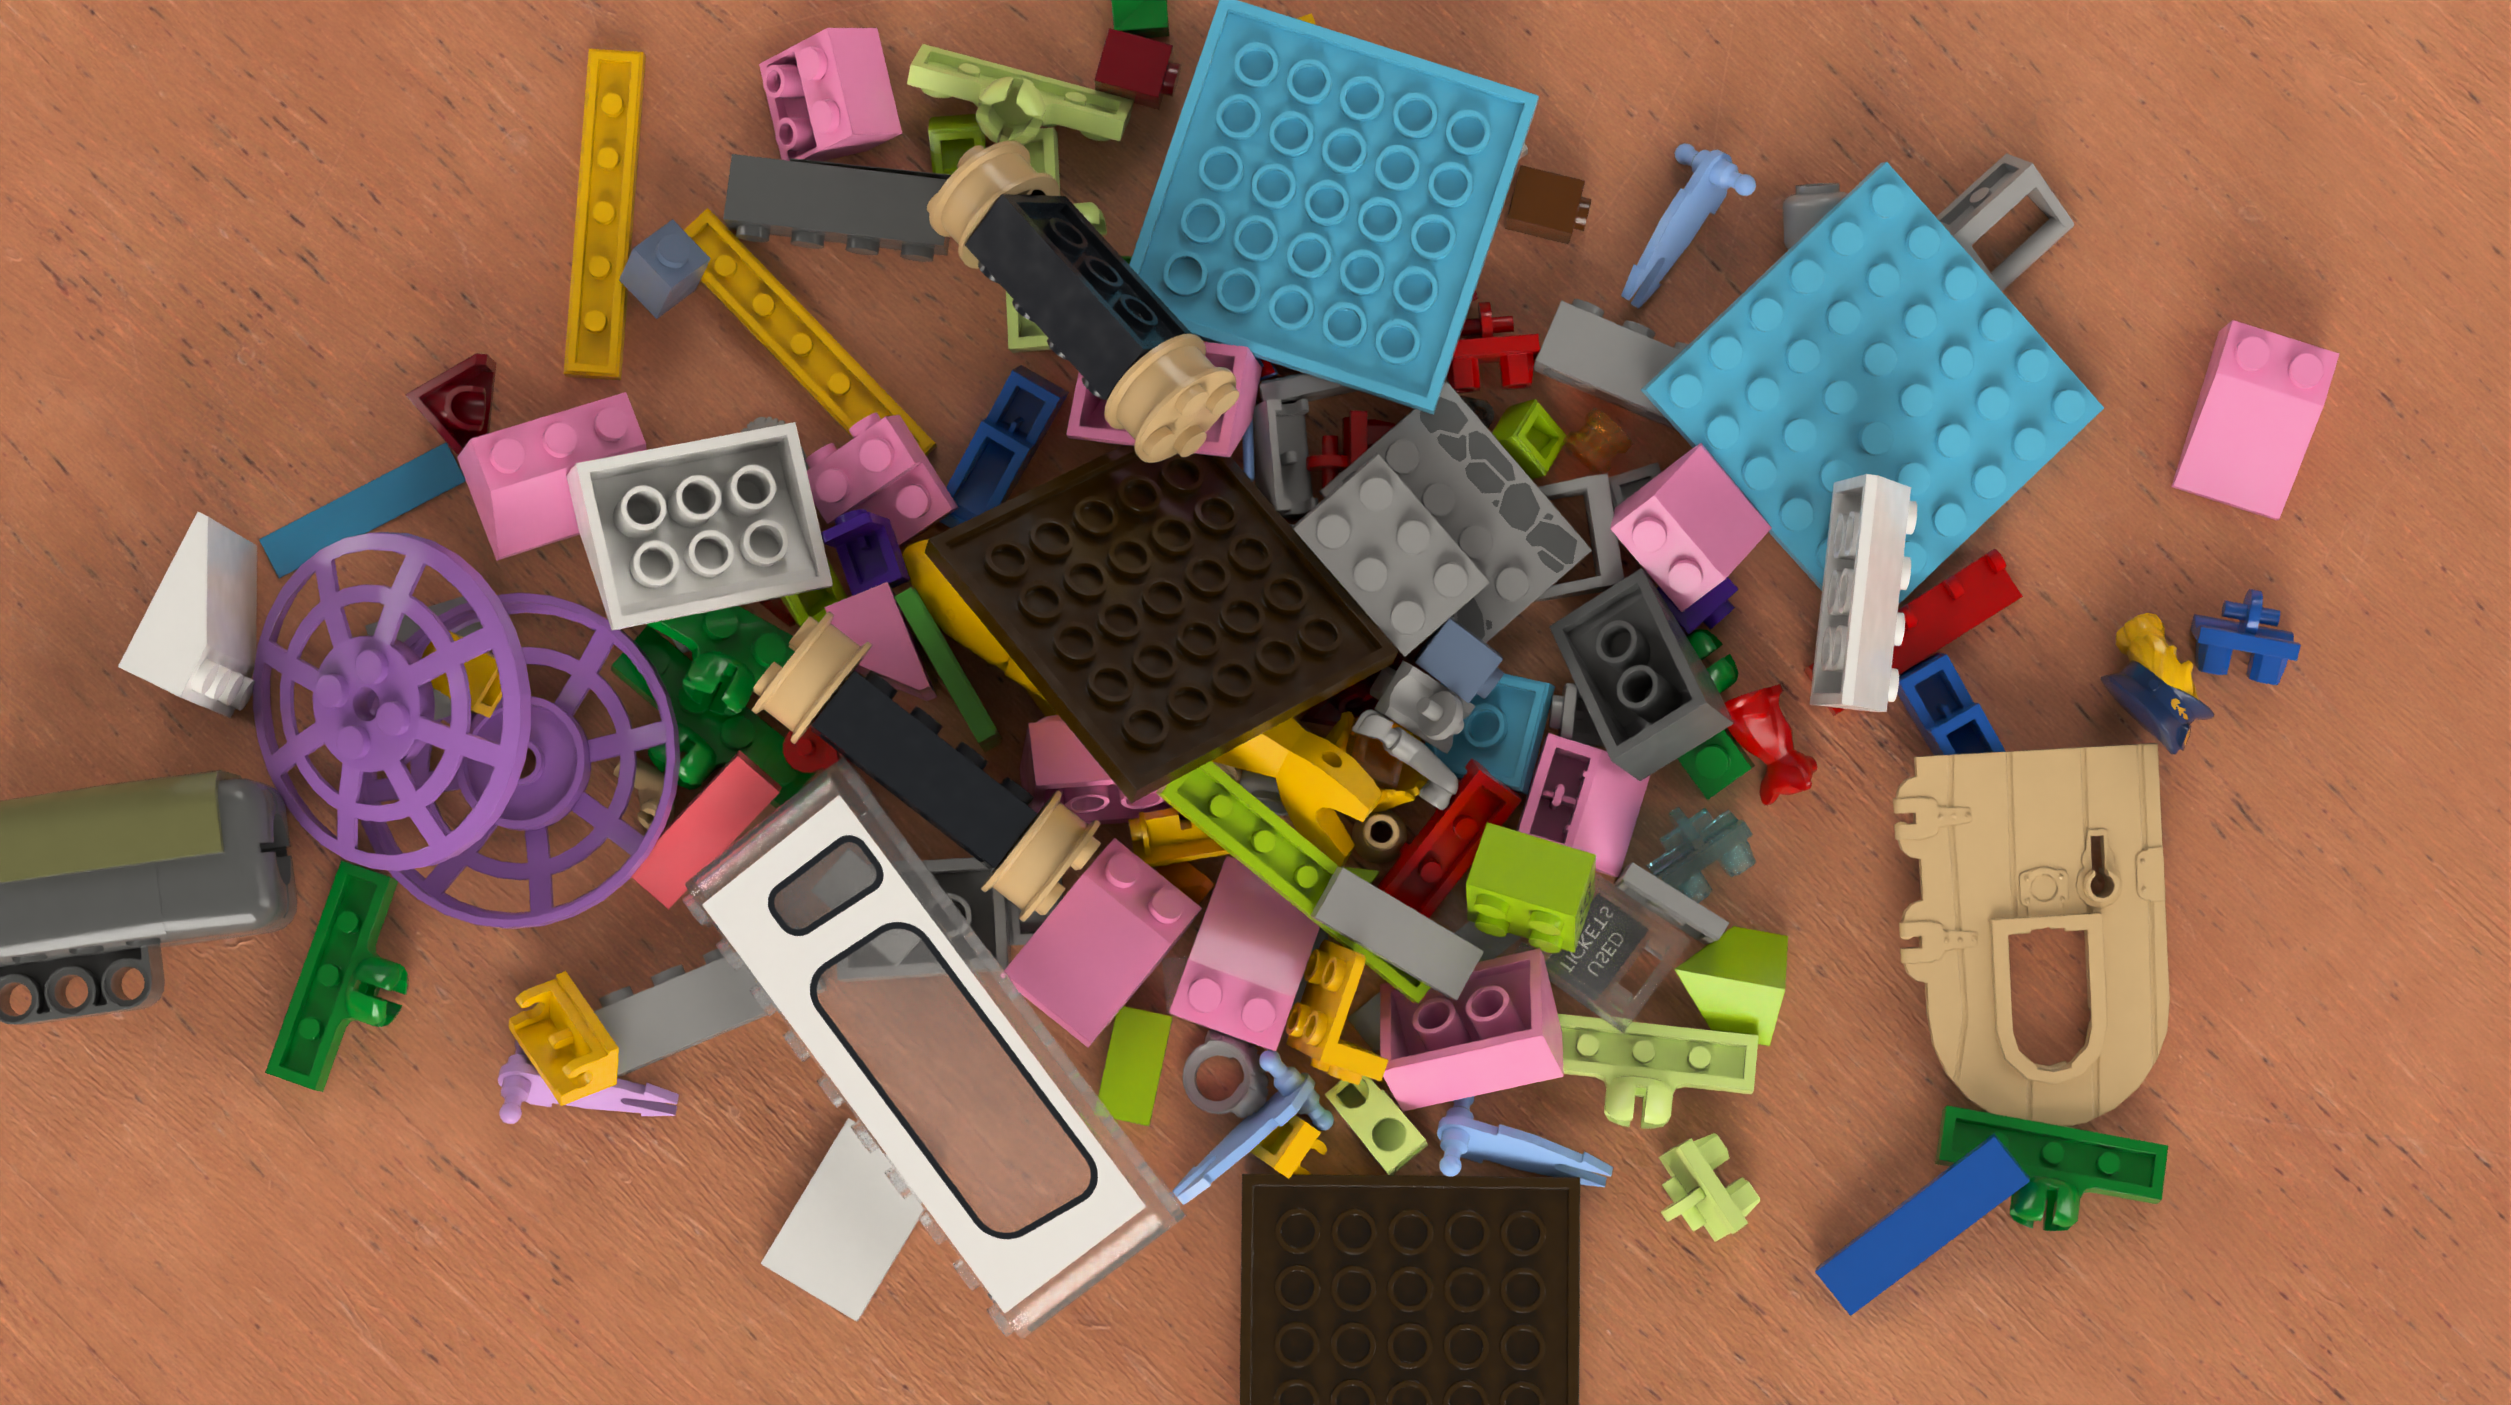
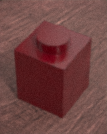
(1137, 69)

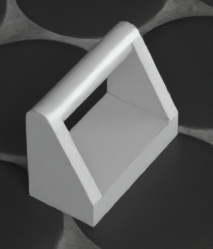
(1991, 200)
(1603, 541)

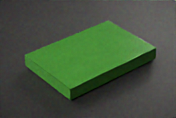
(949, 669)

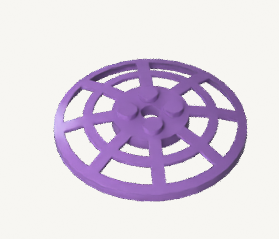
(405, 698)
(554, 785)

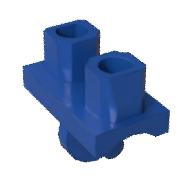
(2268, 646)

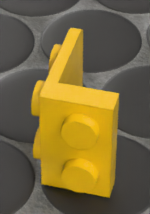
(1319, 1018)

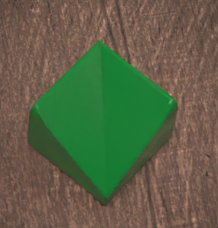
(1141, 17)

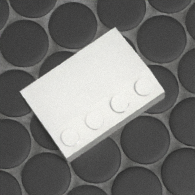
(699, 525)
(1861, 594)
(202, 621)

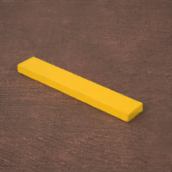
(604, 214)
(791, 331)

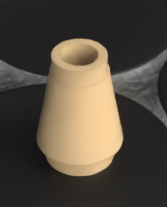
(1372, 850)

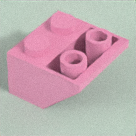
(831, 95)
(1583, 802)

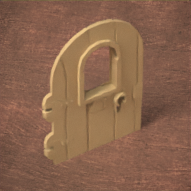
(2009, 855)

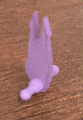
(523, 1083)

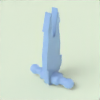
(1685, 215)
(1294, 1095)
(1511, 1147)

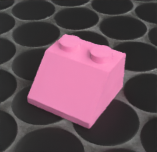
(1689, 526)
(878, 619)

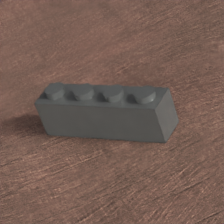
(832, 205)

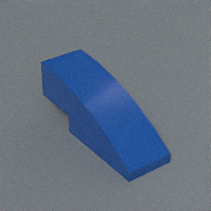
(1003, 444)
(1945, 709)

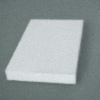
(844, 1228)

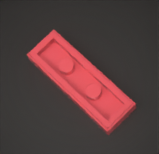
(706, 828)

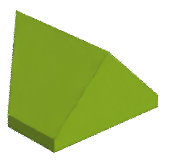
(1739, 981)

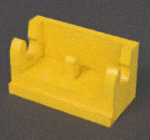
(565, 1040)

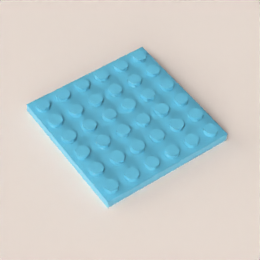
(1330, 202)
(1879, 359)

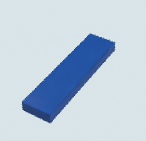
(1922, 1224)

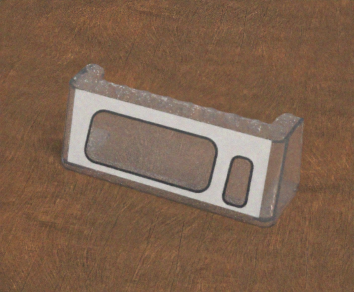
(931, 1050)

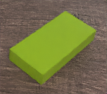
(1134, 1064)

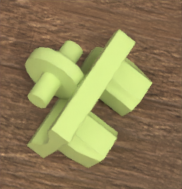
(1699, 1192)

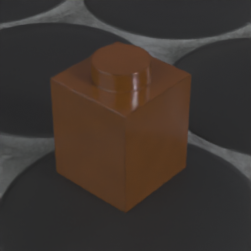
(1547, 205)

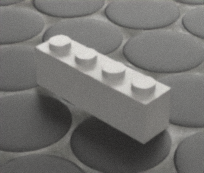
(1605, 357)
(678, 1011)

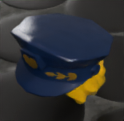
(2155, 684)

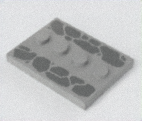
(1482, 505)

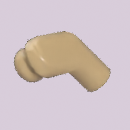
(649, 785)

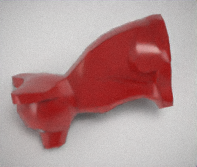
(1767, 735)

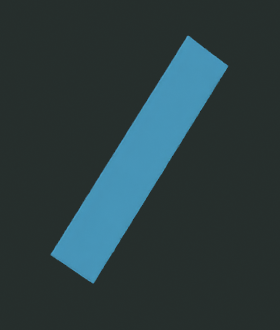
(363, 508)

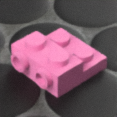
(883, 475)

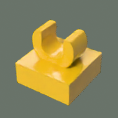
(1288, 1146)

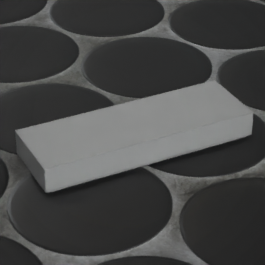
(1397, 933)

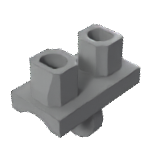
(1420, 705)

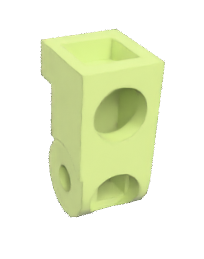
(1377, 1123)

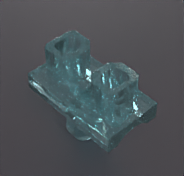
(1696, 845)

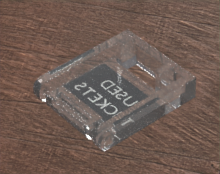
(1608, 946)

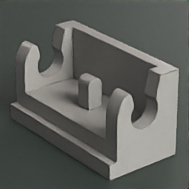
(1282, 456)

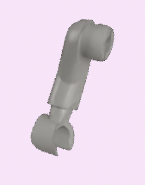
(1406, 748)

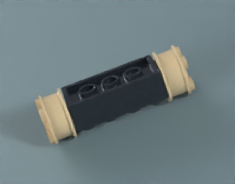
(1083, 300)
(923, 770)

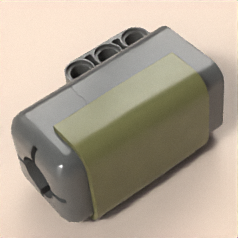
(131, 868)

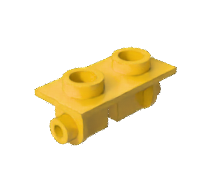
(1164, 839)

